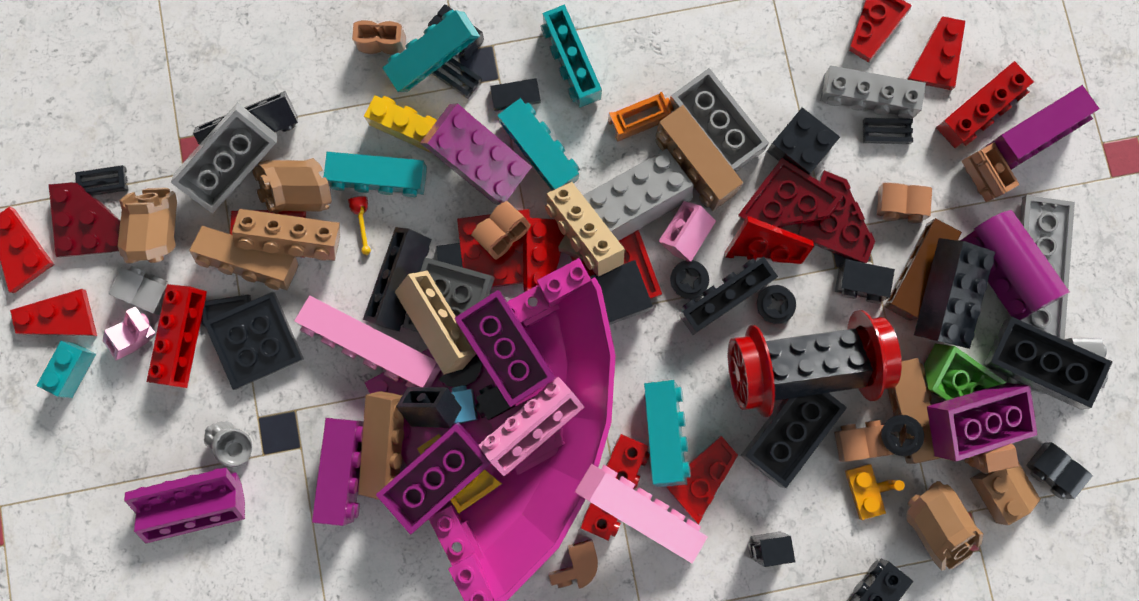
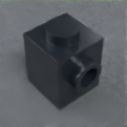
(491, 402)

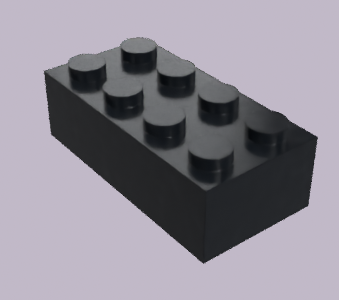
(954, 292)
(1048, 363)
(792, 436)

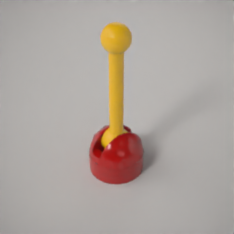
(359, 206)

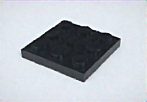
(253, 340)

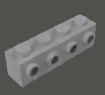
(872, 92)

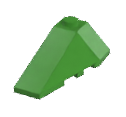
(955, 374)

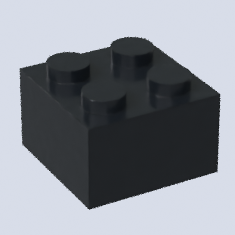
(803, 141)

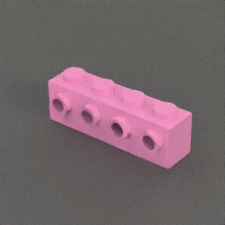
(530, 426)

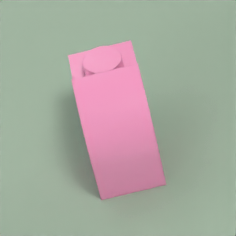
(128, 335)

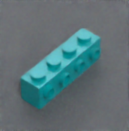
(430, 51)
(572, 56)
(537, 145)
(375, 173)
(665, 433)

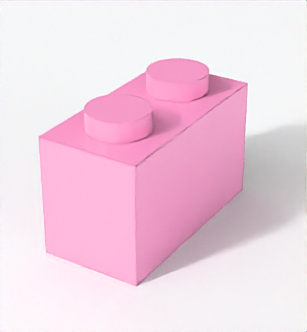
(687, 231)

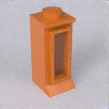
(624, 131)

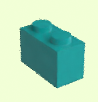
(66, 369)

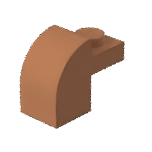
(584, 566)

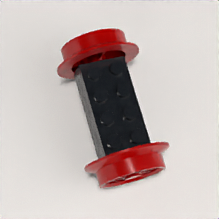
(806, 365)

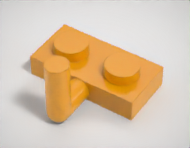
(867, 491)

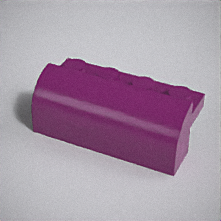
(1020, 270)
(187, 504)

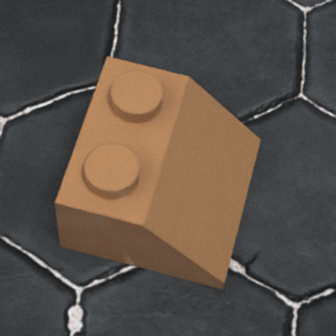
(1006, 494)

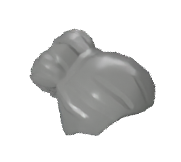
(229, 445)

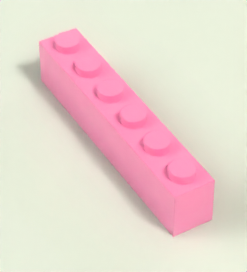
(367, 343)
(640, 513)

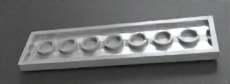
(1051, 228)

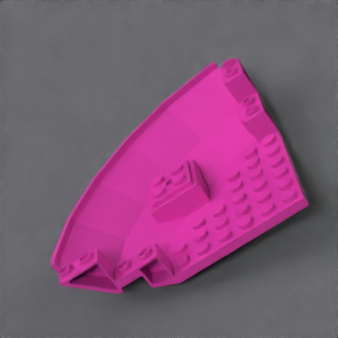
(528, 515)

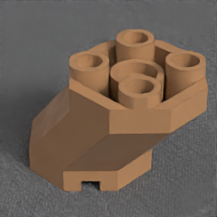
(292, 185)
(147, 225)
(943, 525)

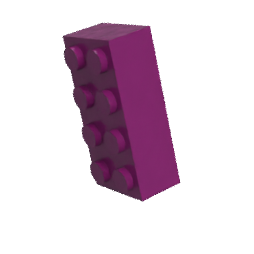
(1046, 127)
(476, 154)
(504, 348)
(982, 421)
(339, 473)
(434, 478)

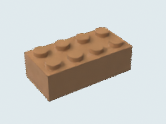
(698, 158)

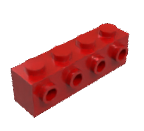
(985, 104)
(176, 336)
(626, 461)

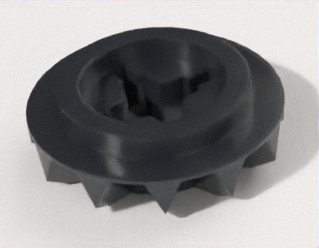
(693, 269)
(780, 293)
(892, 442)

